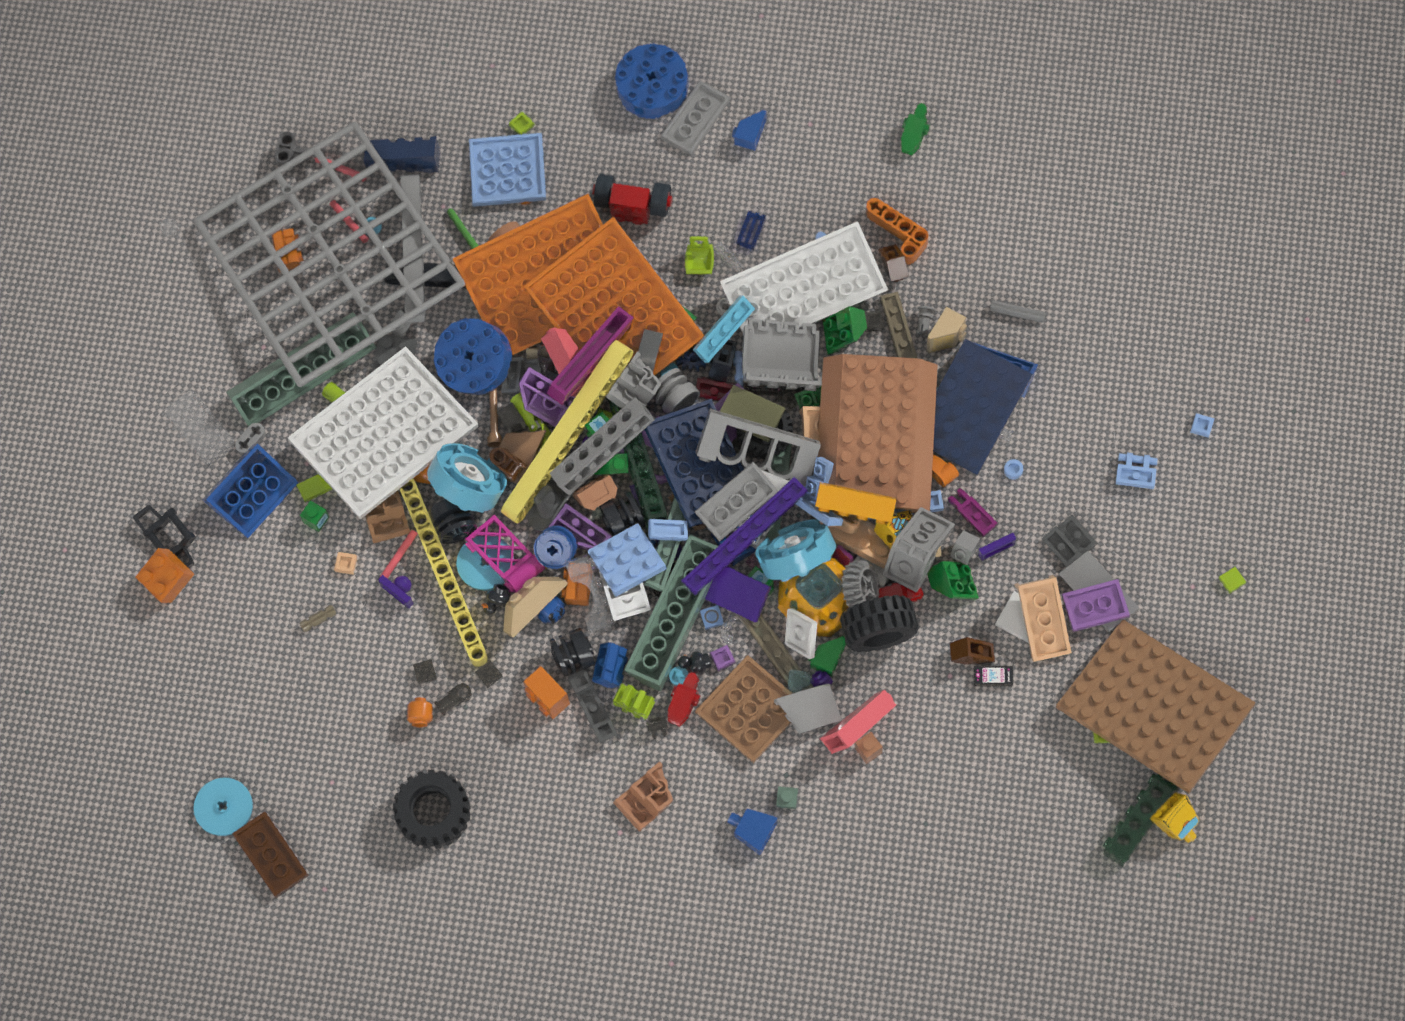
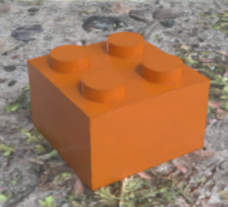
(164, 575)
(546, 692)

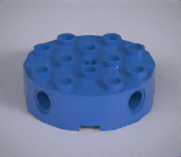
(651, 81)
(489, 362)

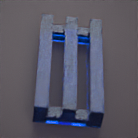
(755, 216)

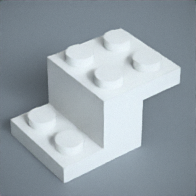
(628, 603)

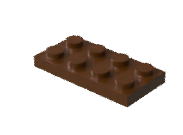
(270, 854)

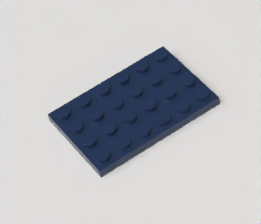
(975, 405)
(675, 445)

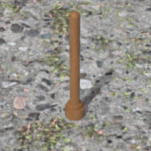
(494, 438)

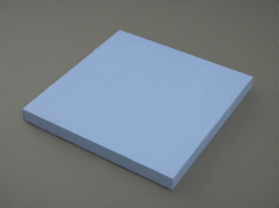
(507, 169)

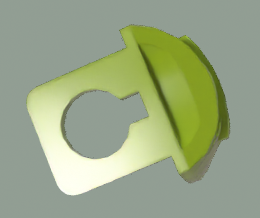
(699, 257)

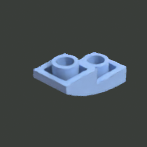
(822, 473)

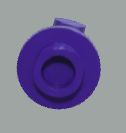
(820, 678)

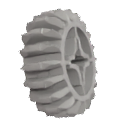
(859, 583)

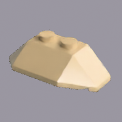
(529, 602)

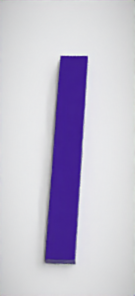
(744, 536)

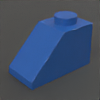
(750, 130)

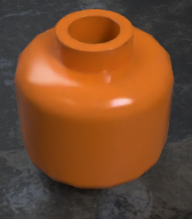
(419, 712)

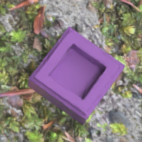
(722, 658)

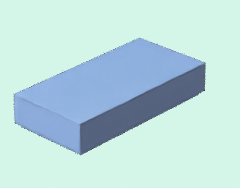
(667, 530)

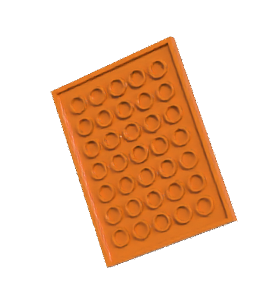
(504, 265)
(609, 273)

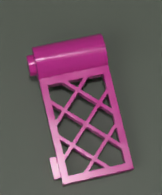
(517, 574)

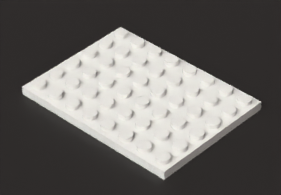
(382, 432)

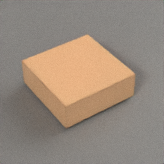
(345, 563)

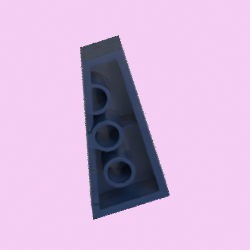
(407, 155)

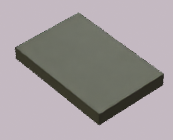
(753, 408)

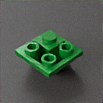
(843, 328)
(953, 580)

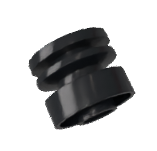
(625, 514)
(451, 522)
(571, 652)

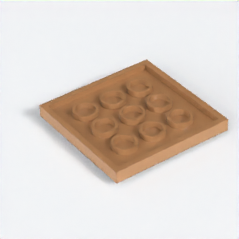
(745, 709)

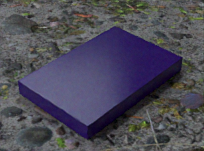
(738, 593)

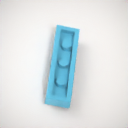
(724, 329)

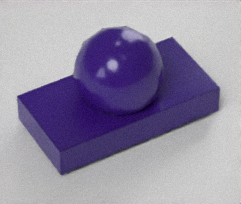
(398, 589)

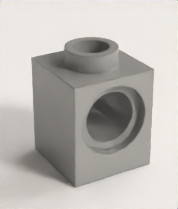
(965, 547)

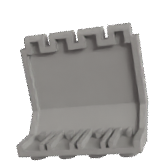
(780, 355)

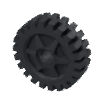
(759, 447)

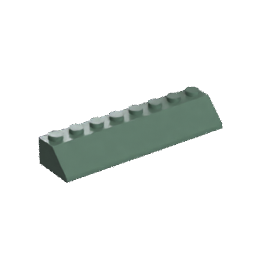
(274, 386)
(670, 620)

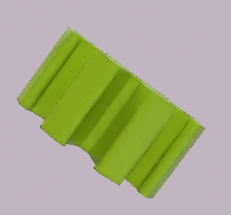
(633, 701)

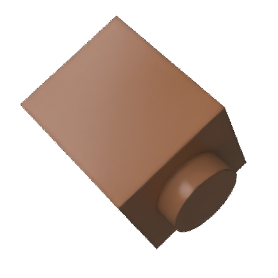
(868, 747)

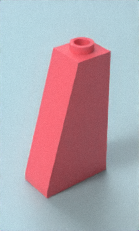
(561, 350)
(858, 722)

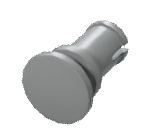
(924, 319)

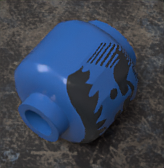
(552, 611)

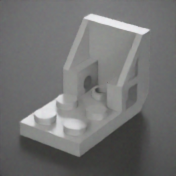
(916, 548)

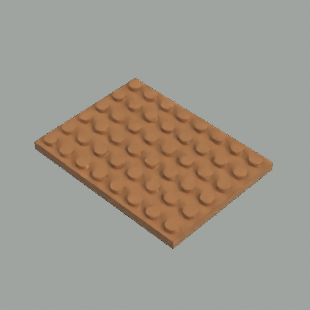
(1155, 706)

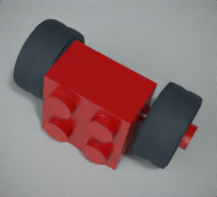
(631, 202)

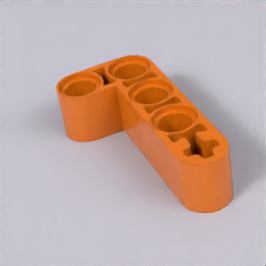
(894, 227)

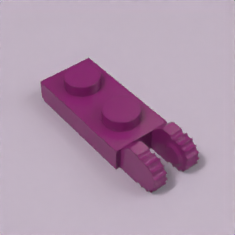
(973, 513)

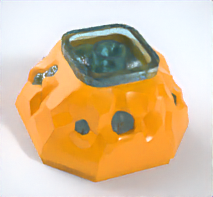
(821, 606)

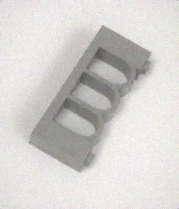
(713, 433)

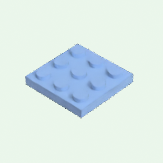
(626, 559)

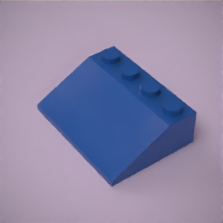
(250, 490)

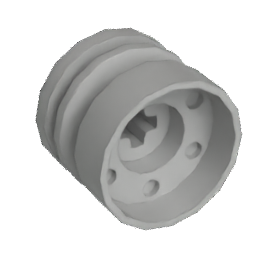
(675, 392)

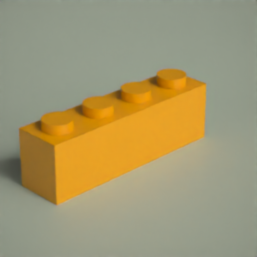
(855, 502)

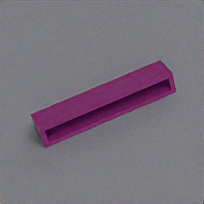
(589, 355)

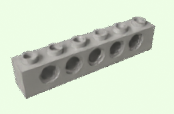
(602, 446)

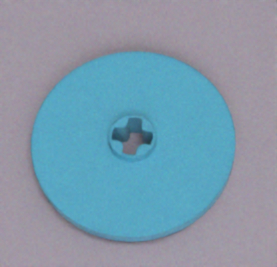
(471, 569)
(225, 821)

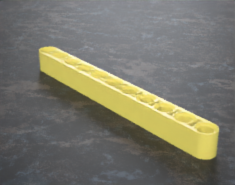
(567, 431)
(444, 579)

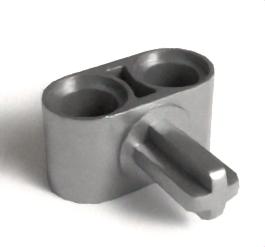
(287, 150)

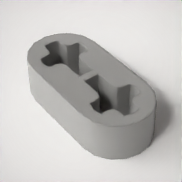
(249, 438)

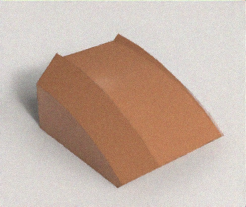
(596, 492)

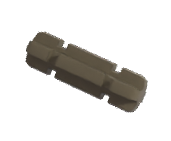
(317, 618)

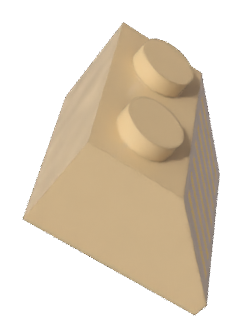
(947, 331)

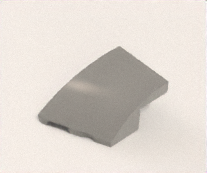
(634, 382)
(810, 708)

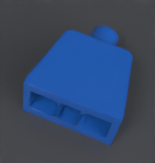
(753, 828)

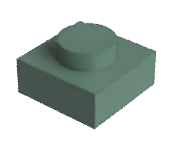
(787, 797)

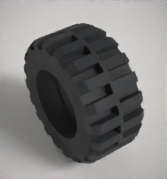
(879, 623)
(427, 784)

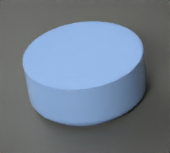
(1013, 469)

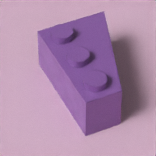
(585, 531)

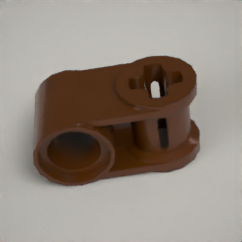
(509, 465)

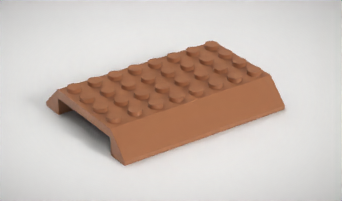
(879, 425)

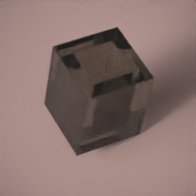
(511, 419)

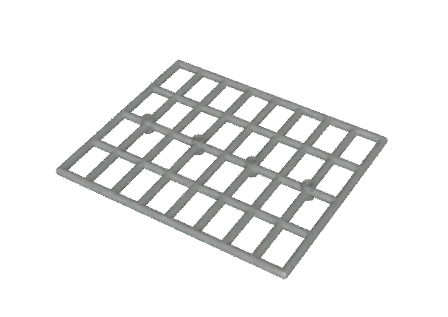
(340, 271)

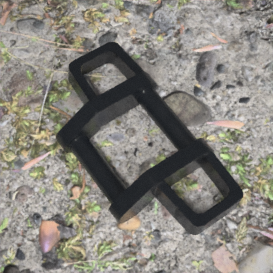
(169, 515)

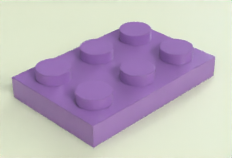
(1095, 605)

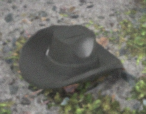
(547, 506)

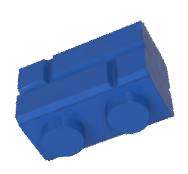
(610, 665)

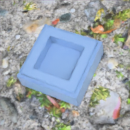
(1202, 425)

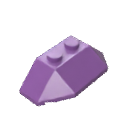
(537, 401)

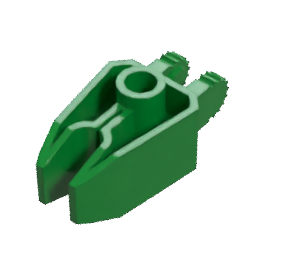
(914, 130)

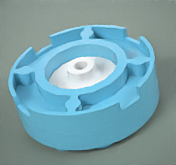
(466, 478)
(796, 550)

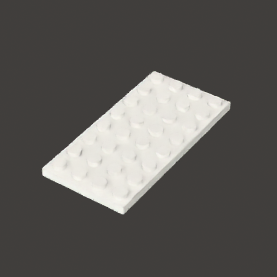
(810, 280)

